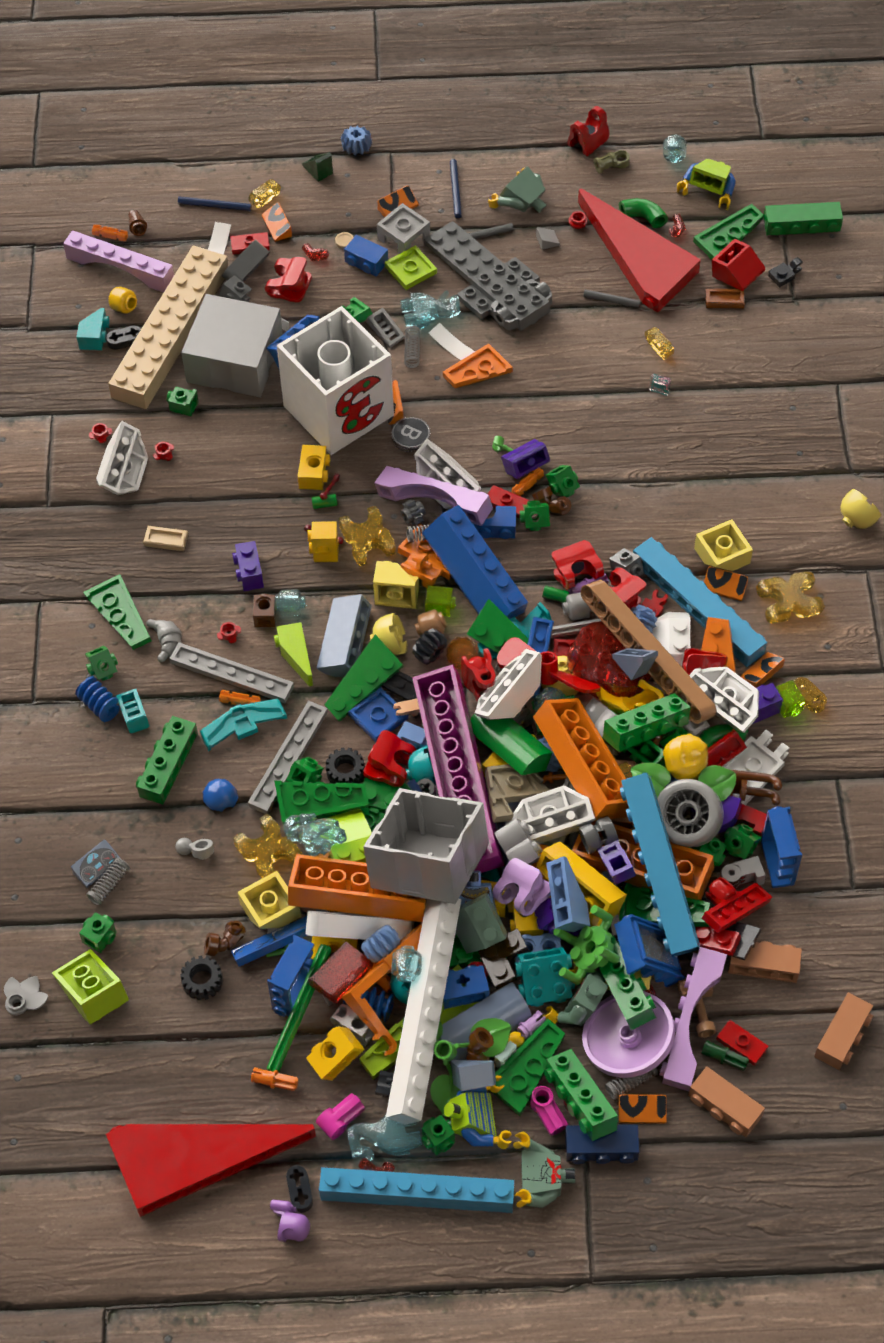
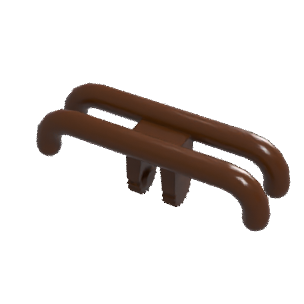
(742, 788)

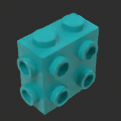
(541, 976)

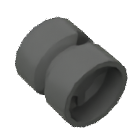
(591, 838)

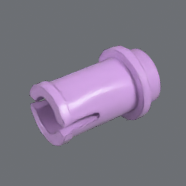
(531, 1025)

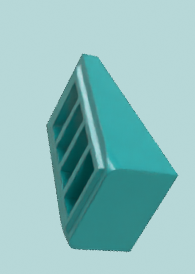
(136, 721)

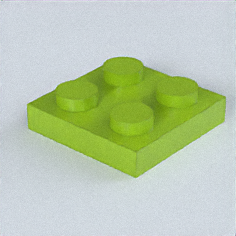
(410, 267)

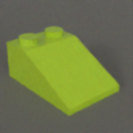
(357, 834)
(91, 986)

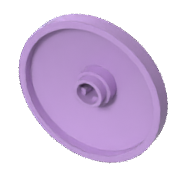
(624, 1051)

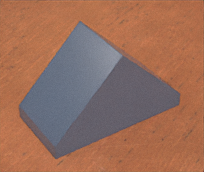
(635, 661)
(473, 1074)

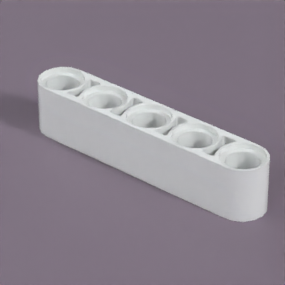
(352, 925)

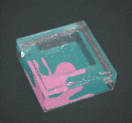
(660, 384)

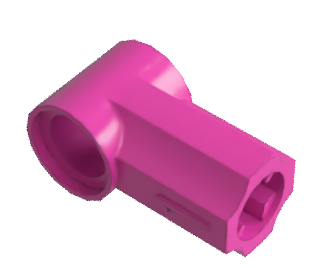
(549, 1111)
(335, 1120)

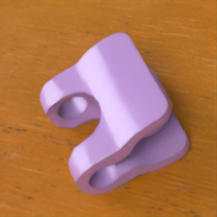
(523, 883)

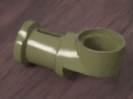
(610, 160)

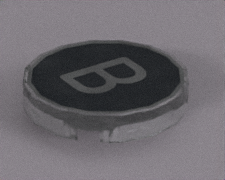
(410, 433)

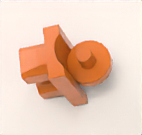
(422, 568)

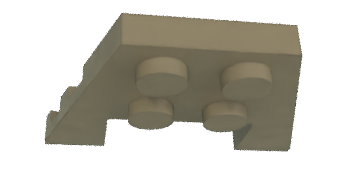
(509, 786)

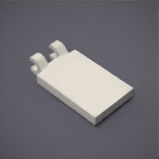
(758, 759)

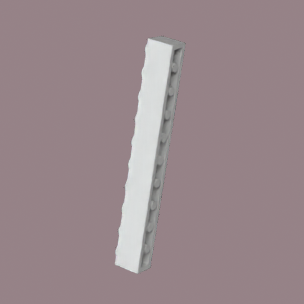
(423, 1013)

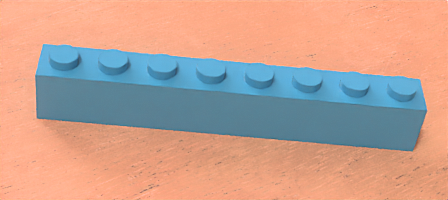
(698, 599)
(660, 865)
(416, 1190)

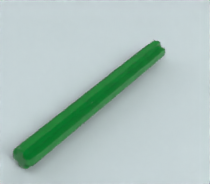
(297, 1012)

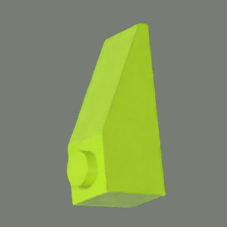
(293, 649)

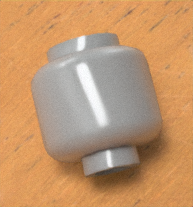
(576, 607)

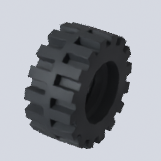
(341, 757)
(196, 966)

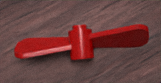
(549, 667)

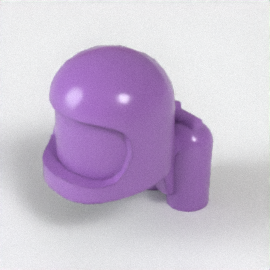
(292, 1225)

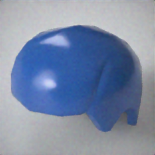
(220, 795)

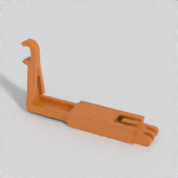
(362, 1007)

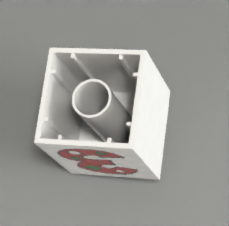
(336, 380)

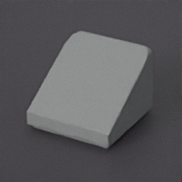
(546, 238)

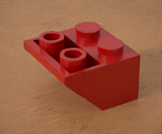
(737, 265)

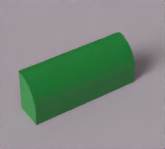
(512, 744)

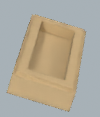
(165, 538)

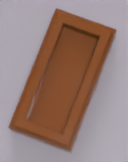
(724, 298)

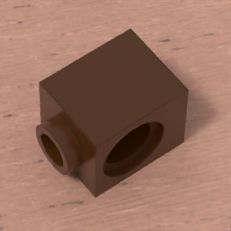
(266, 617)

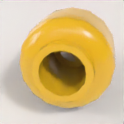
(122, 300)

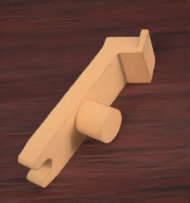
(407, 707)

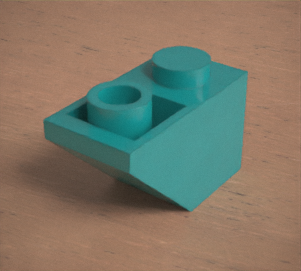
(92, 331)

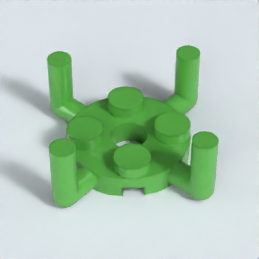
(583, 945)

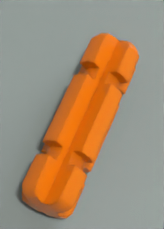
(111, 233)
(528, 481)
(237, 698)

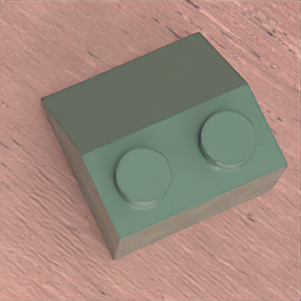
(479, 924)

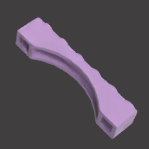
(87, 249)
(400, 484)
(706, 974)

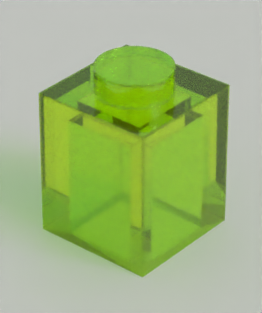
(440, 599)
(792, 699)

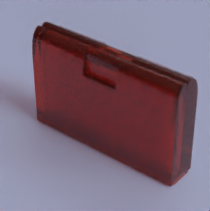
(340, 972)

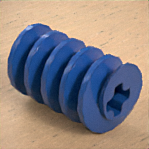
(98, 699)
(380, 1005)

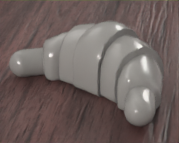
(168, 636)

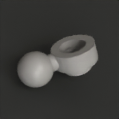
(200, 849)

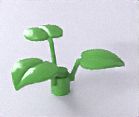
(714, 776)
(442, 1087)

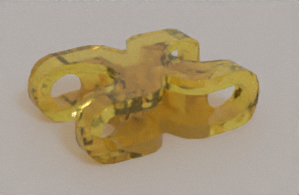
(367, 536)
(790, 597)
(267, 848)

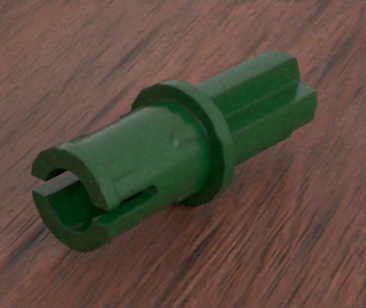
(724, 1055)

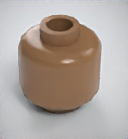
(430, 620)

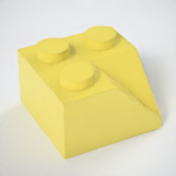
(723, 547)
(394, 586)
(267, 903)

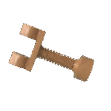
(705, 1027)

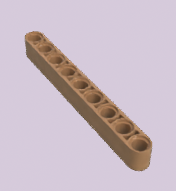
(635, 635)

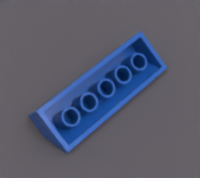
(473, 563)

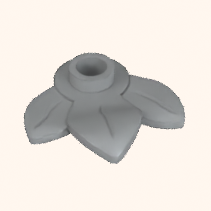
(26, 993)

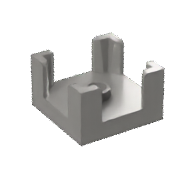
(403, 227)

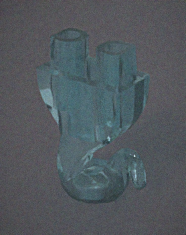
(427, 309)
(314, 834)
(385, 1135)

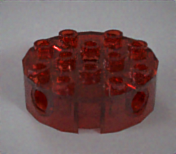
(592, 660)

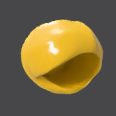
(685, 756)

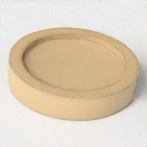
(343, 239)

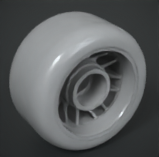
(708, 807)

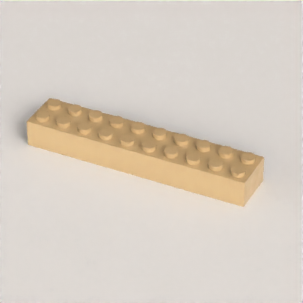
(167, 328)

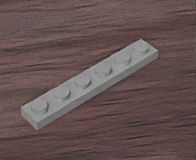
(231, 672)
(290, 751)

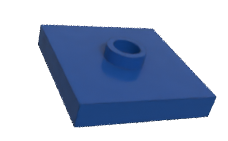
(376, 714)

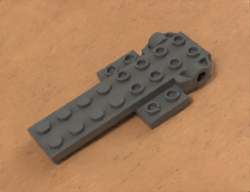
(498, 289)

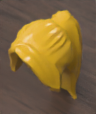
(624, 704)

